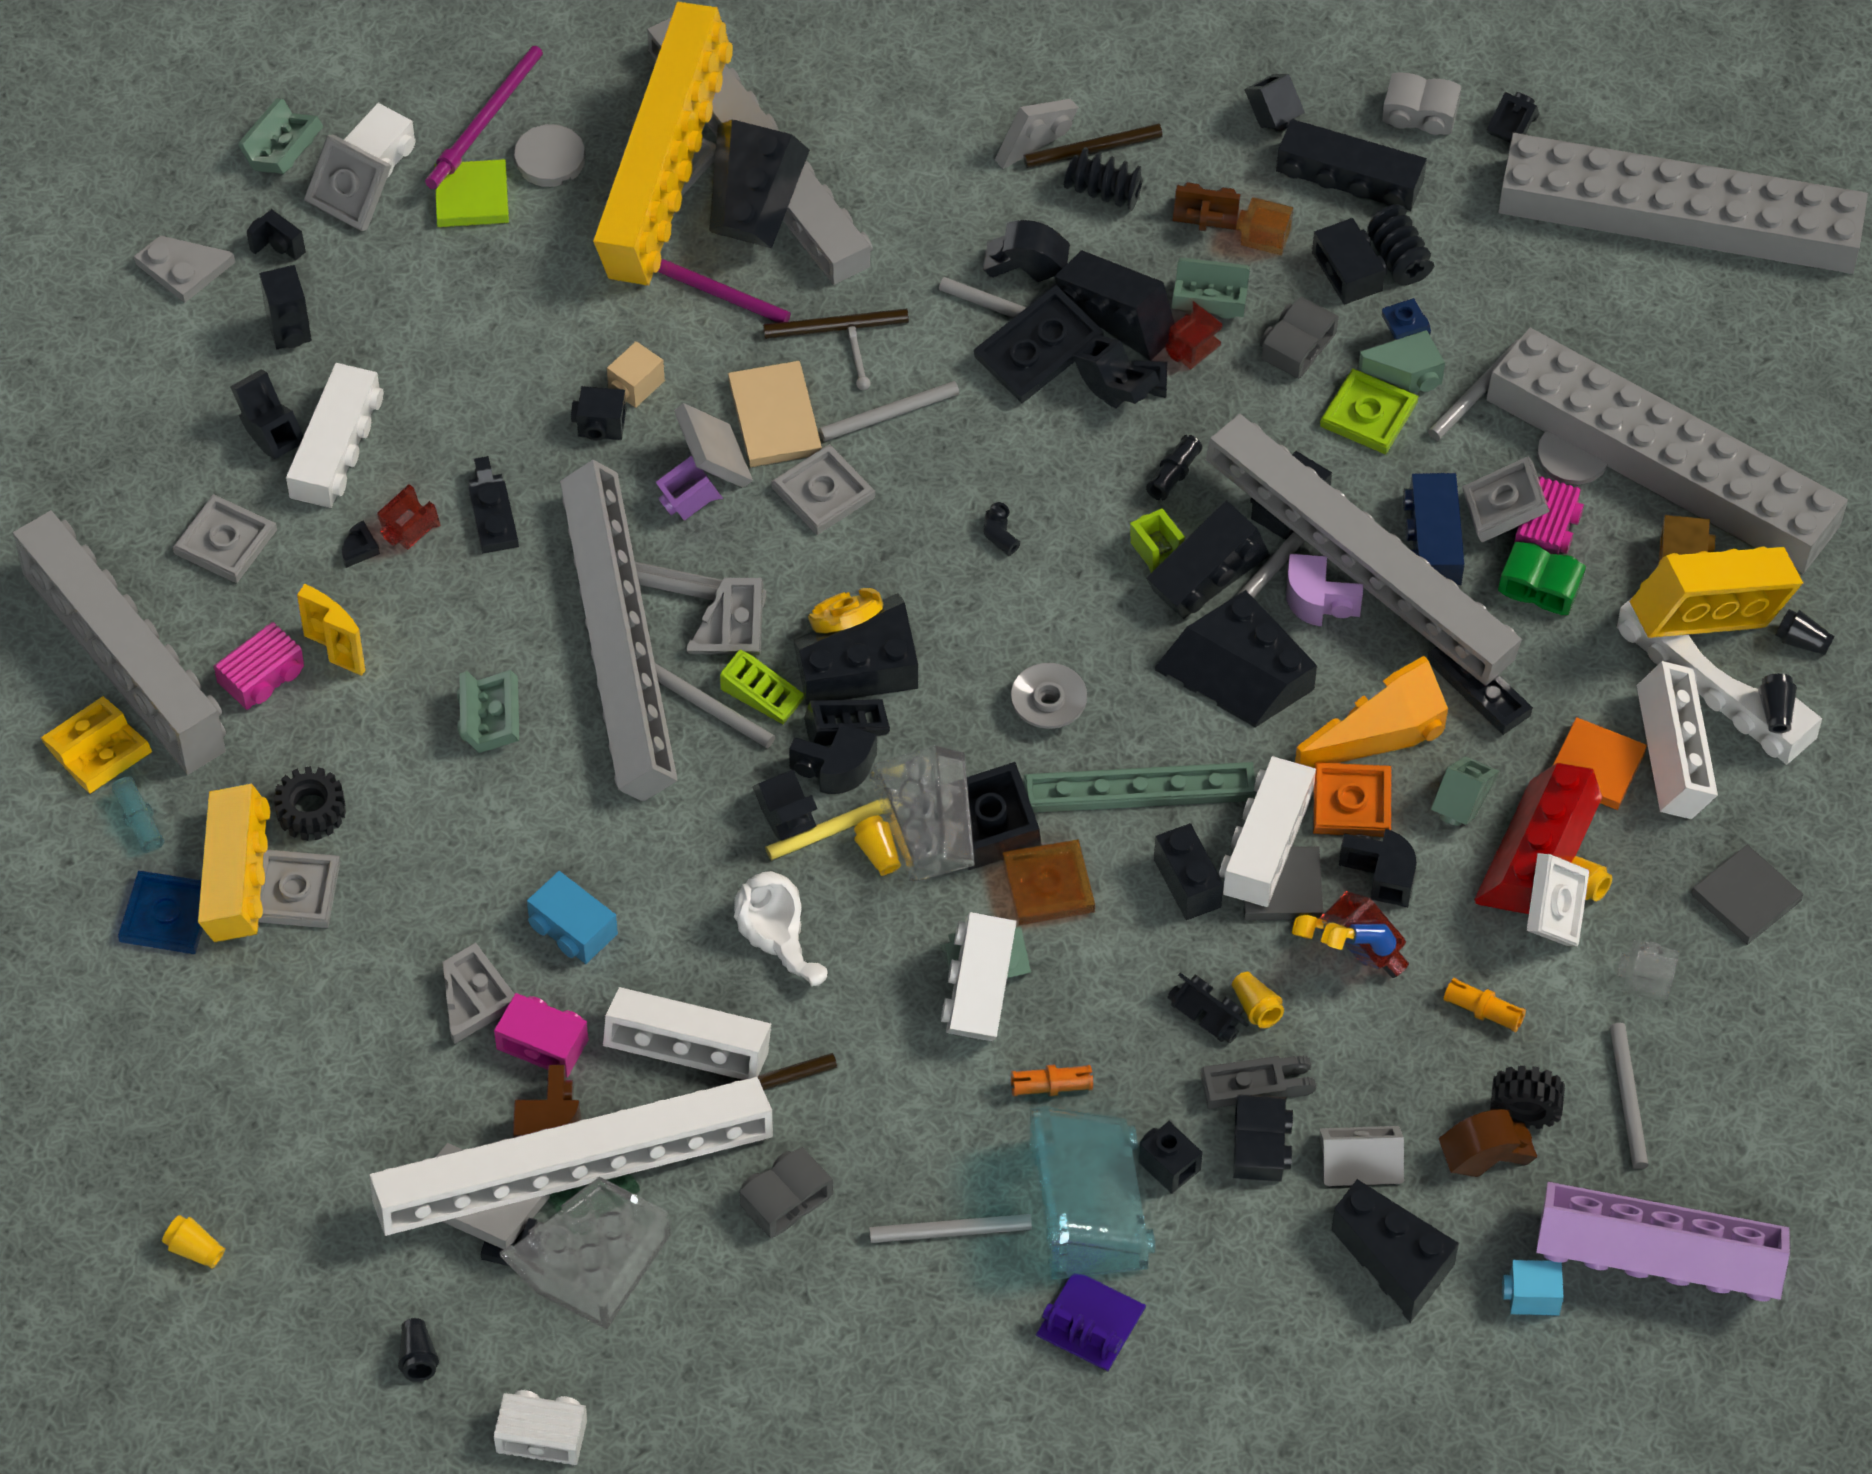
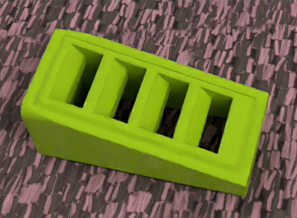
(754, 669)

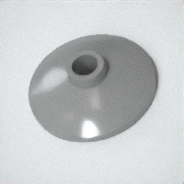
(1052, 683)

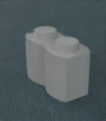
(1421, 103)

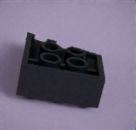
(753, 181)
(861, 659)
(1241, 661)

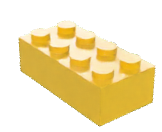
(1715, 591)

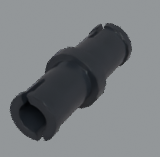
(1174, 467)

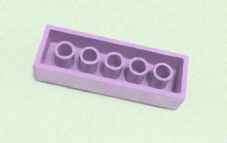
(1663, 1241)

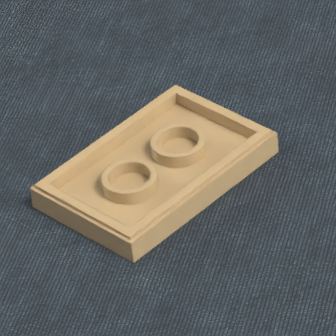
(774, 413)

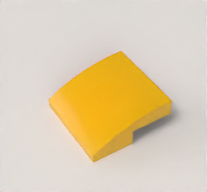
(331, 626)
(96, 744)

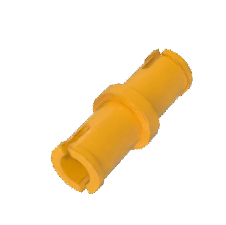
(1484, 1004)

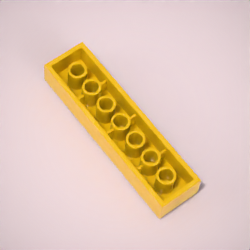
(663, 144)

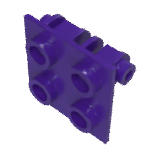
(1090, 1320)

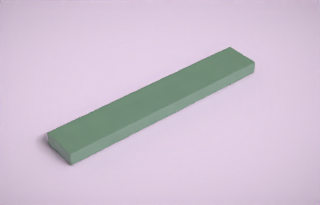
(1140, 787)

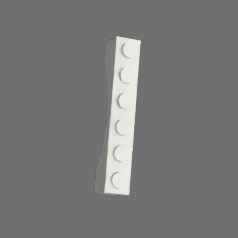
(1723, 693)

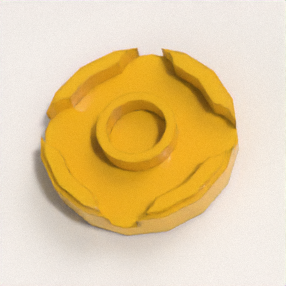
(845, 611)

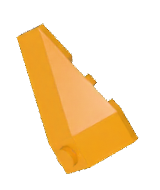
(1393, 719)

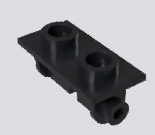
(1220, 1017)

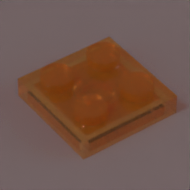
(1048, 882)

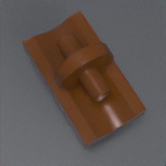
(1206, 206)

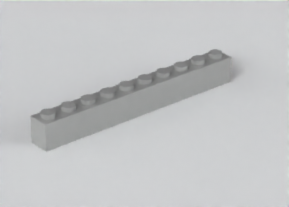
(812, 213)
(1363, 549)
(618, 632)

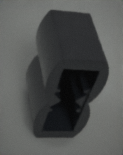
(1260, 1138)

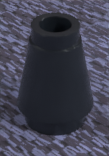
(1803, 632)
(1778, 701)
(417, 1351)

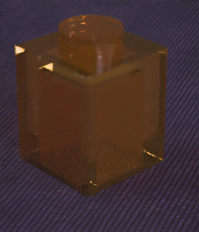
(1265, 225)

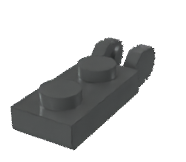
(1256, 1077)

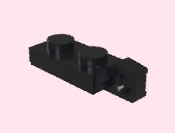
(491, 509)

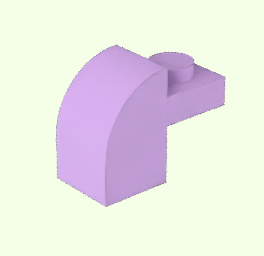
(1313, 596)

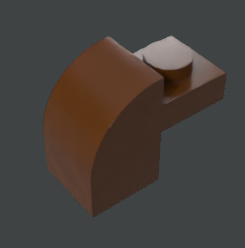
(556, 1111)
(1485, 1140)

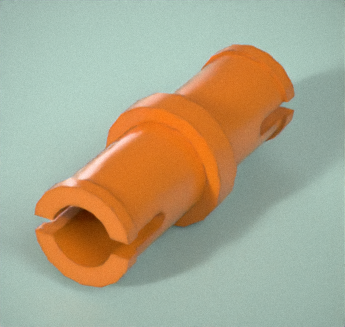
(1051, 1080)

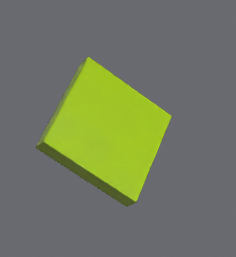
(473, 195)
(1369, 411)

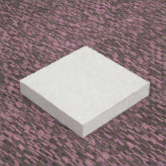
(1557, 900)

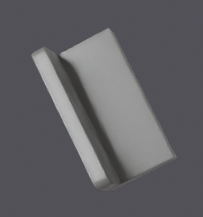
(1363, 1154)

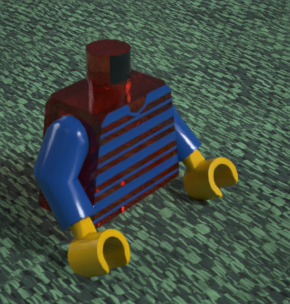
(1362, 929)

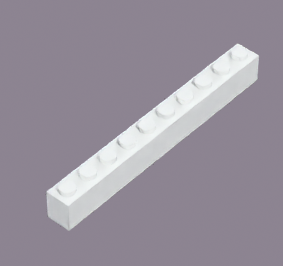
(571, 1155)

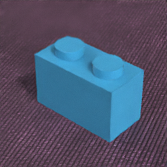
(571, 918)

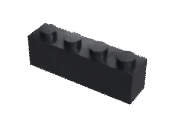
(1350, 164)

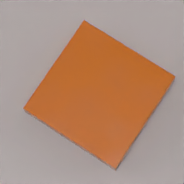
(1608, 754)
(1352, 799)

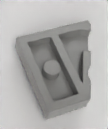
(1034, 128)
(183, 265)
(732, 619)
(473, 992)

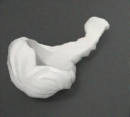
(770, 919)

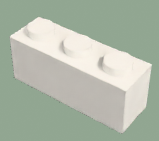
(979, 976)

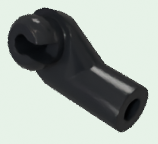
(996, 528)

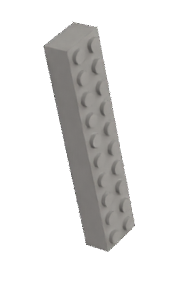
(1683, 203)
(1666, 449)

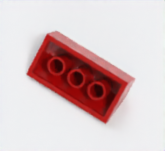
(1547, 821)

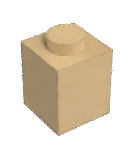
(637, 373)

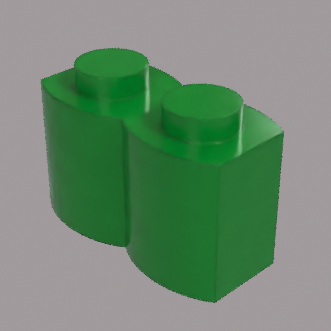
(1542, 578)

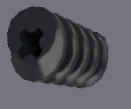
(1104, 179)
(1400, 245)

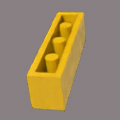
(233, 862)

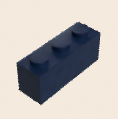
(1436, 522)

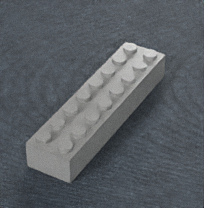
(121, 641)

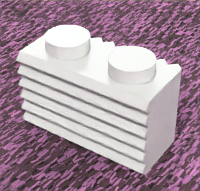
(540, 1427)

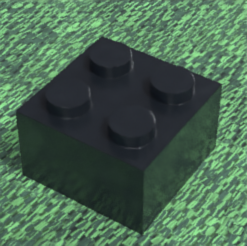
(1000, 814)

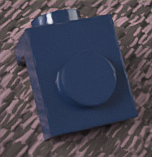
(1405, 319)

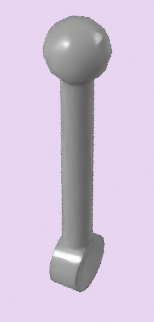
(862, 382)

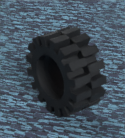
(314, 821)
(1529, 1096)

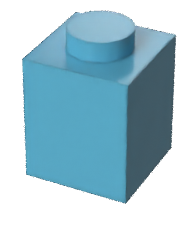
(1534, 1287)

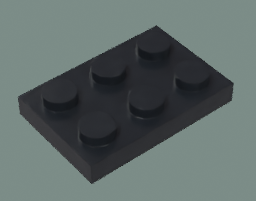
(1037, 344)

